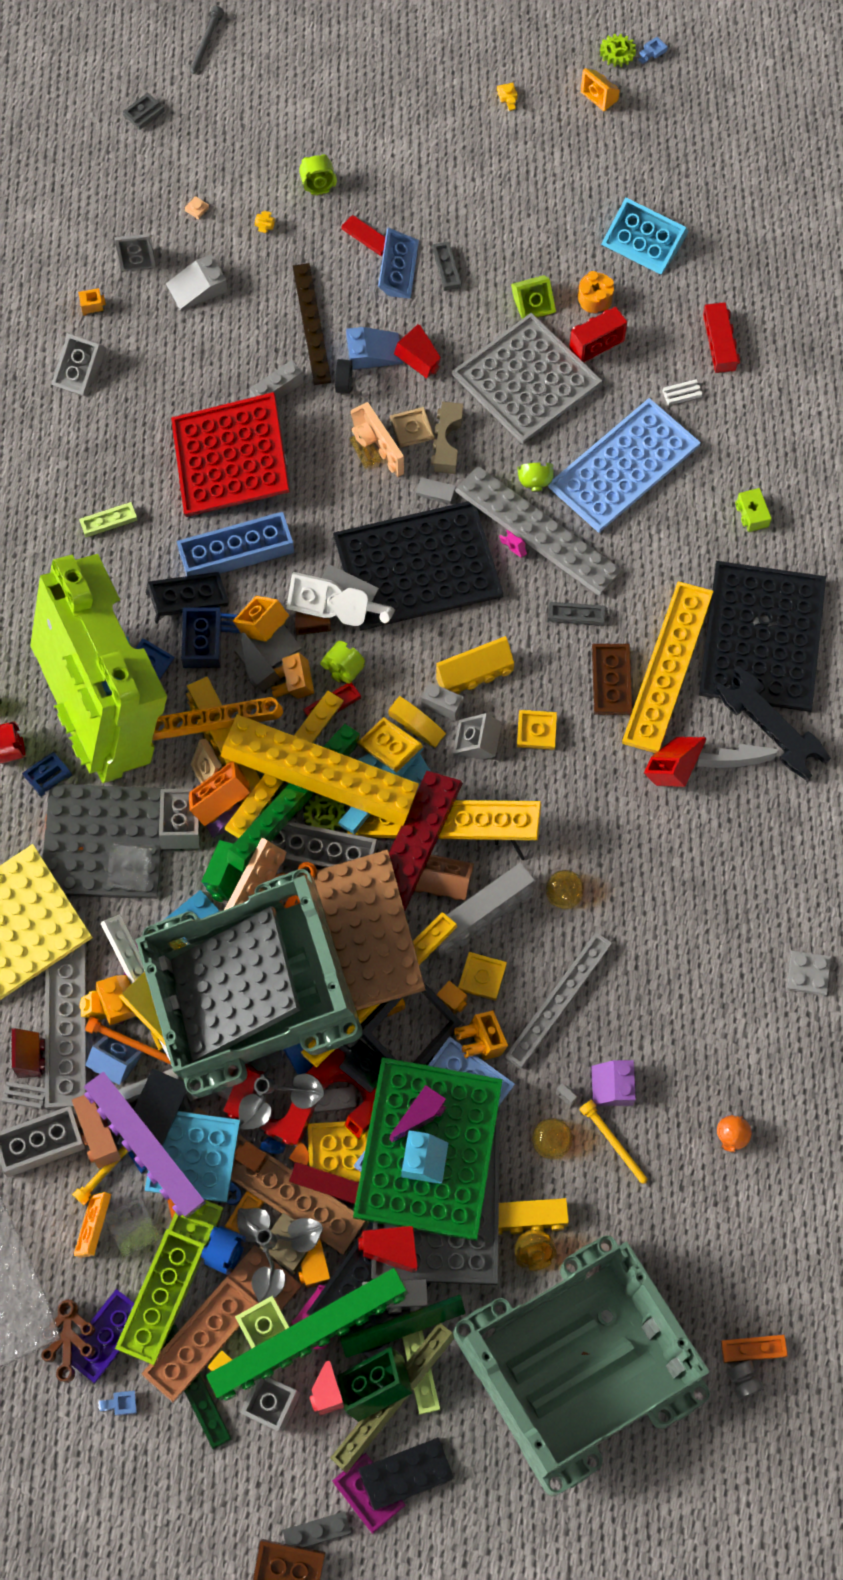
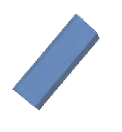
(398, 264)

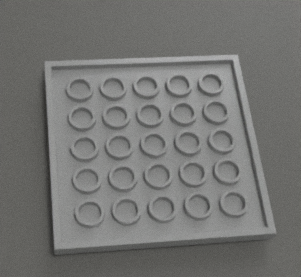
(526, 378)

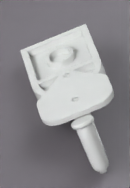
(313, 596)

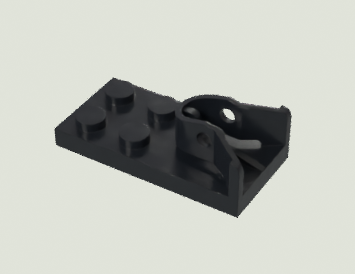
(192, 591)

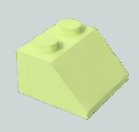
(262, 1322)

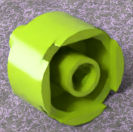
(317, 174)
(343, 662)

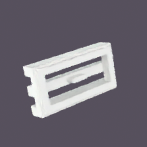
(675, 390)

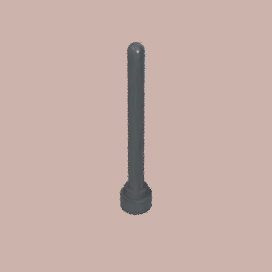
(215, 14)

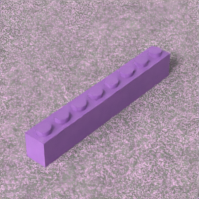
(144, 1144)

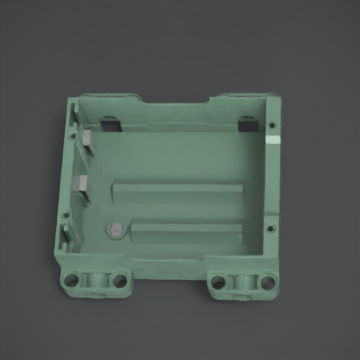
(314, 966)
(569, 1401)

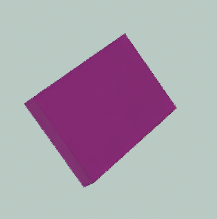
(354, 1492)

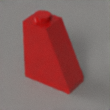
(418, 352)
(390, 1247)

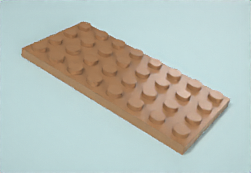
(370, 929)

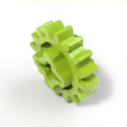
(617, 50)
(324, 806)

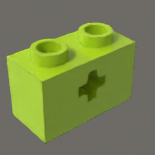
(753, 510)

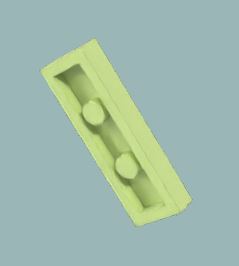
(108, 519)

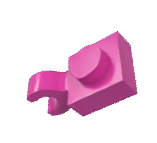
(515, 544)

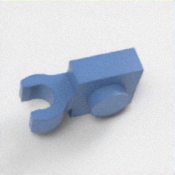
(653, 48)
(123, 1403)

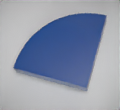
(272, 1146)

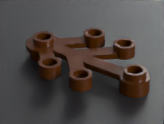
(68, 1337)

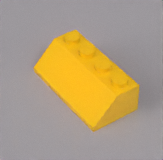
(475, 666)

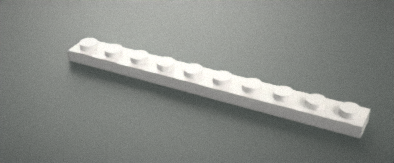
(130, 960)

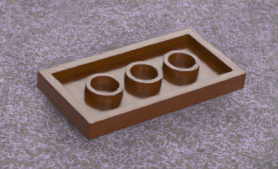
(611, 679)

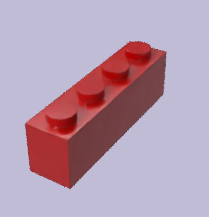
(720, 337)

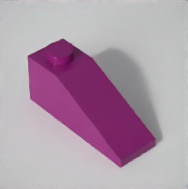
(421, 1112)

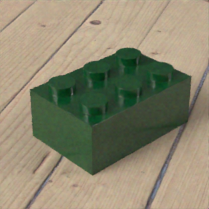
(374, 1384)

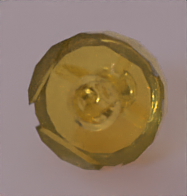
(564, 889)
(552, 1138)
(535, 1250)

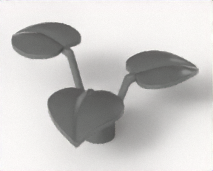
(256, 1112)
(255, 1226)

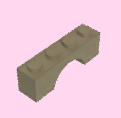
(450, 419)

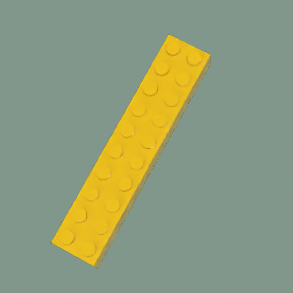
(319, 770)

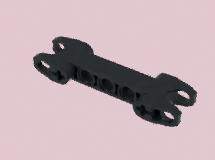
(795, 746)

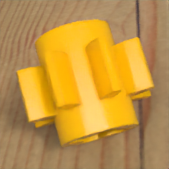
(264, 221)

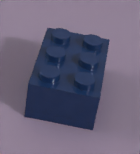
(201, 638)

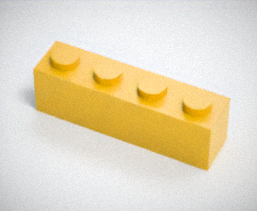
(533, 1215)

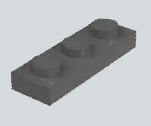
(446, 266)
(576, 613)
(317, 1530)

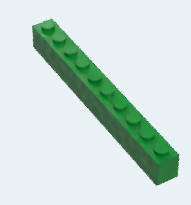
(284, 806)
(307, 1334)

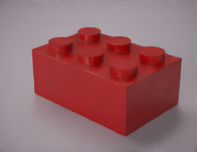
(598, 334)

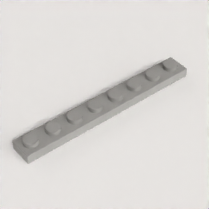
(558, 1000)

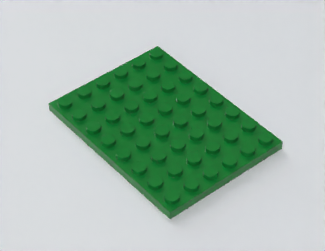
(466, 1125)

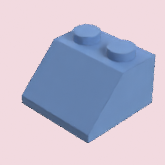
(113, 1058)

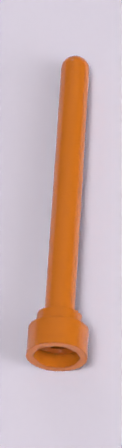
(95, 1026)

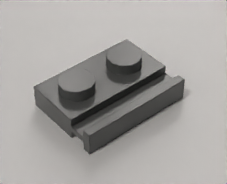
(143, 111)

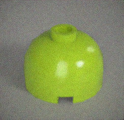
(535, 475)

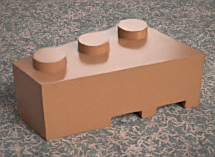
(96, 1133)

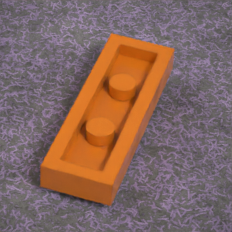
(754, 1348)

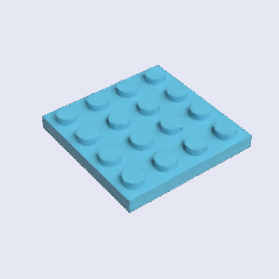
(204, 1153)

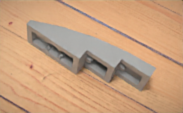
(743, 756)

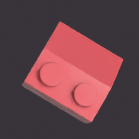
(326, 1392)

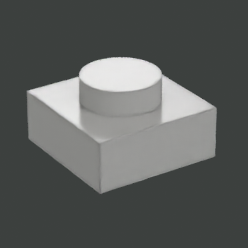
(567, 1094)

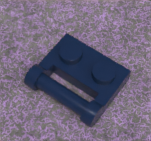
(45, 769)

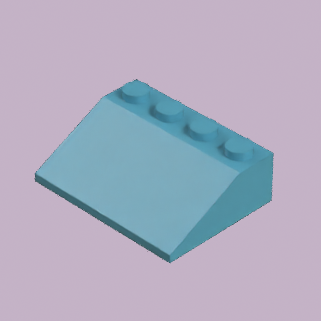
(645, 236)

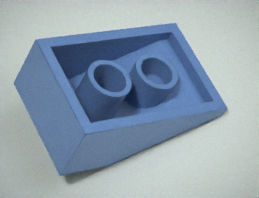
(371, 347)

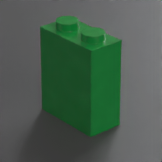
(220, 875)

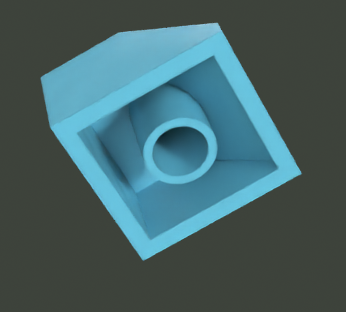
(424, 1157)

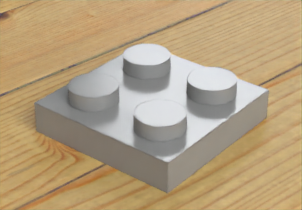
(808, 973)

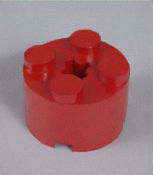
(11, 743)

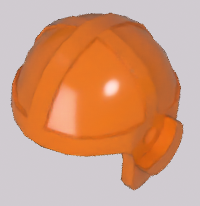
(734, 1133)

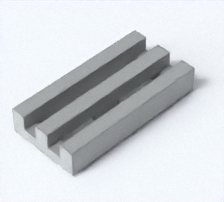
(7, 1091)

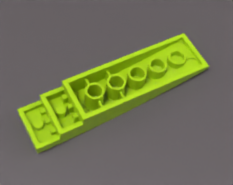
(167, 1283)

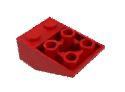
(675, 761)

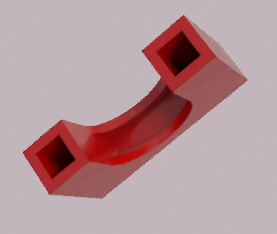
(328, 1073)
(289, 1128)

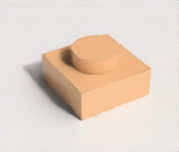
(196, 207)

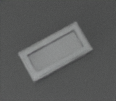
(435, 490)

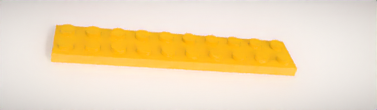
(667, 667)
(473, 821)

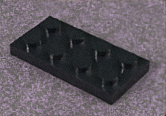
(406, 1474)

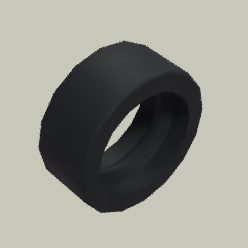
(343, 376)

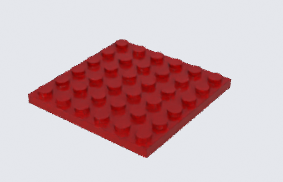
(230, 454)

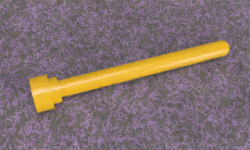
(589, 1110)
(83, 1193)

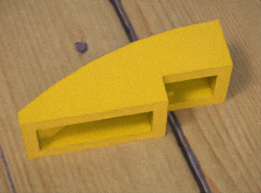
(416, 722)

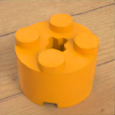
(595, 292)

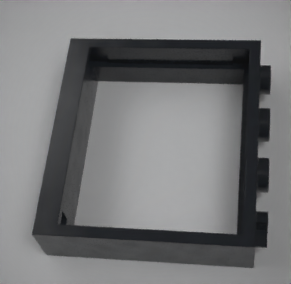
(383, 1010)

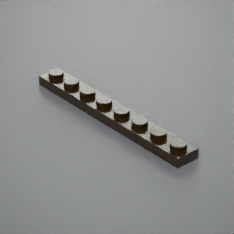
(311, 324)

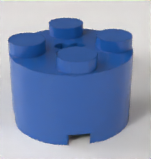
(223, 1249)

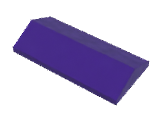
(108, 1328)

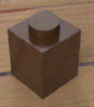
(251, 1157)

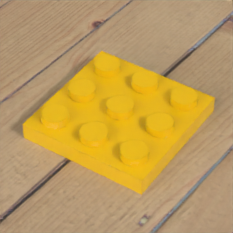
(335, 1149)

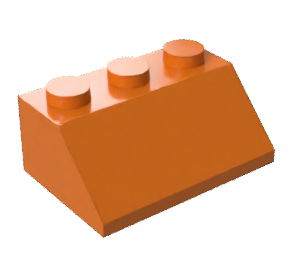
(218, 793)

